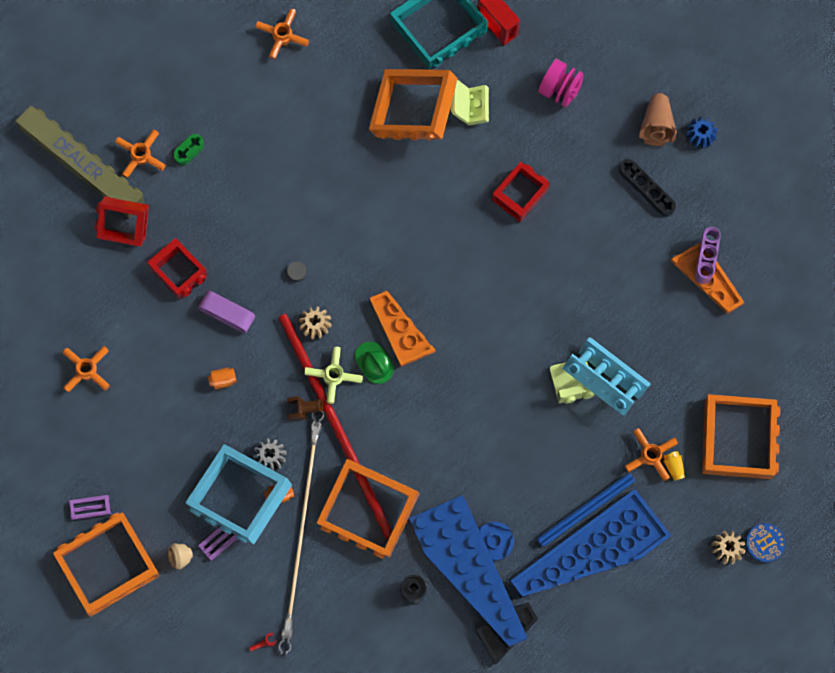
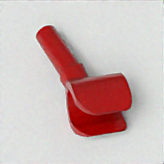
(263, 643)

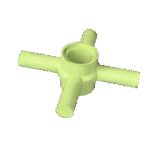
(333, 382)

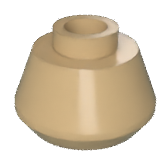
(179, 555)

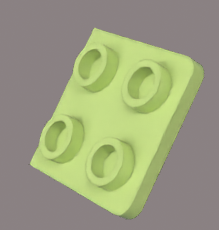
(471, 104)
(566, 386)

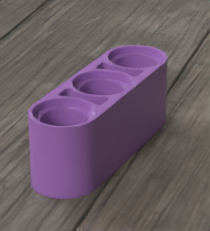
(710, 247)
(226, 311)

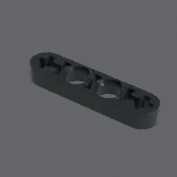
(645, 189)

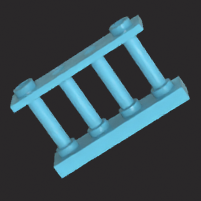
(613, 368)

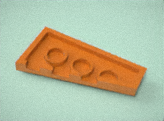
(718, 288)
(400, 331)

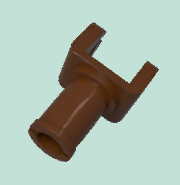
(304, 407)

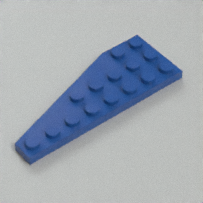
(609, 541)
(459, 552)

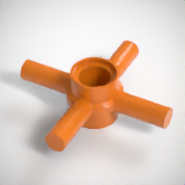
(282, 40)
(140, 160)
(80, 363)
(658, 450)

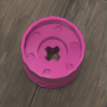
(561, 83)

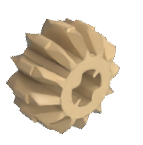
(322, 325)
(735, 551)

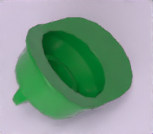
(374, 362)

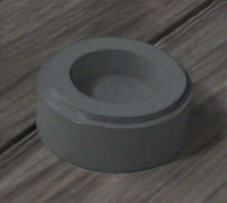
(296, 271)

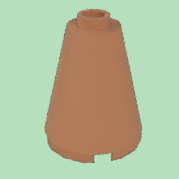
(658, 122)

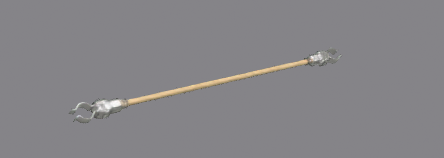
(287, 631)

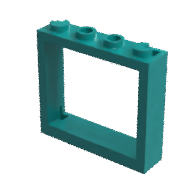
(436, 60)

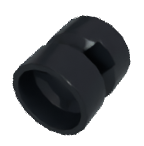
(413, 589)

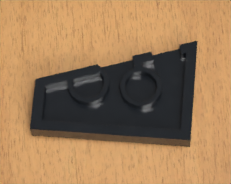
(494, 644)

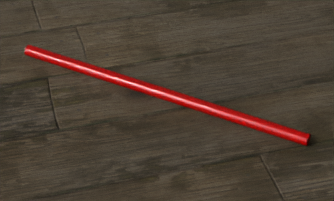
(336, 426)

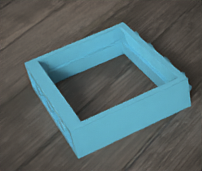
(281, 488)

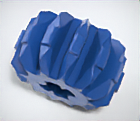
(704, 126)

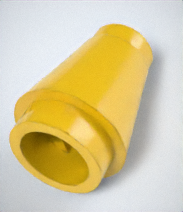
(674, 465)

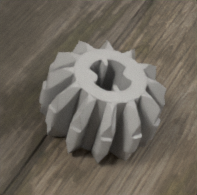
(271, 448)

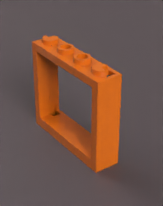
(413, 77)
(708, 439)
(360, 542)
(123, 590)

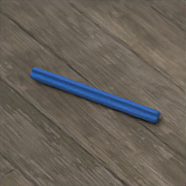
(585, 510)

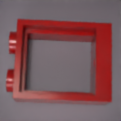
(500, 19)
(509, 205)
(124, 206)
(164, 256)

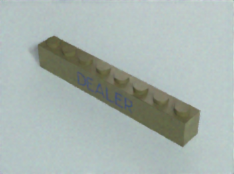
(76, 157)

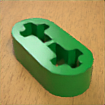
(186, 146)

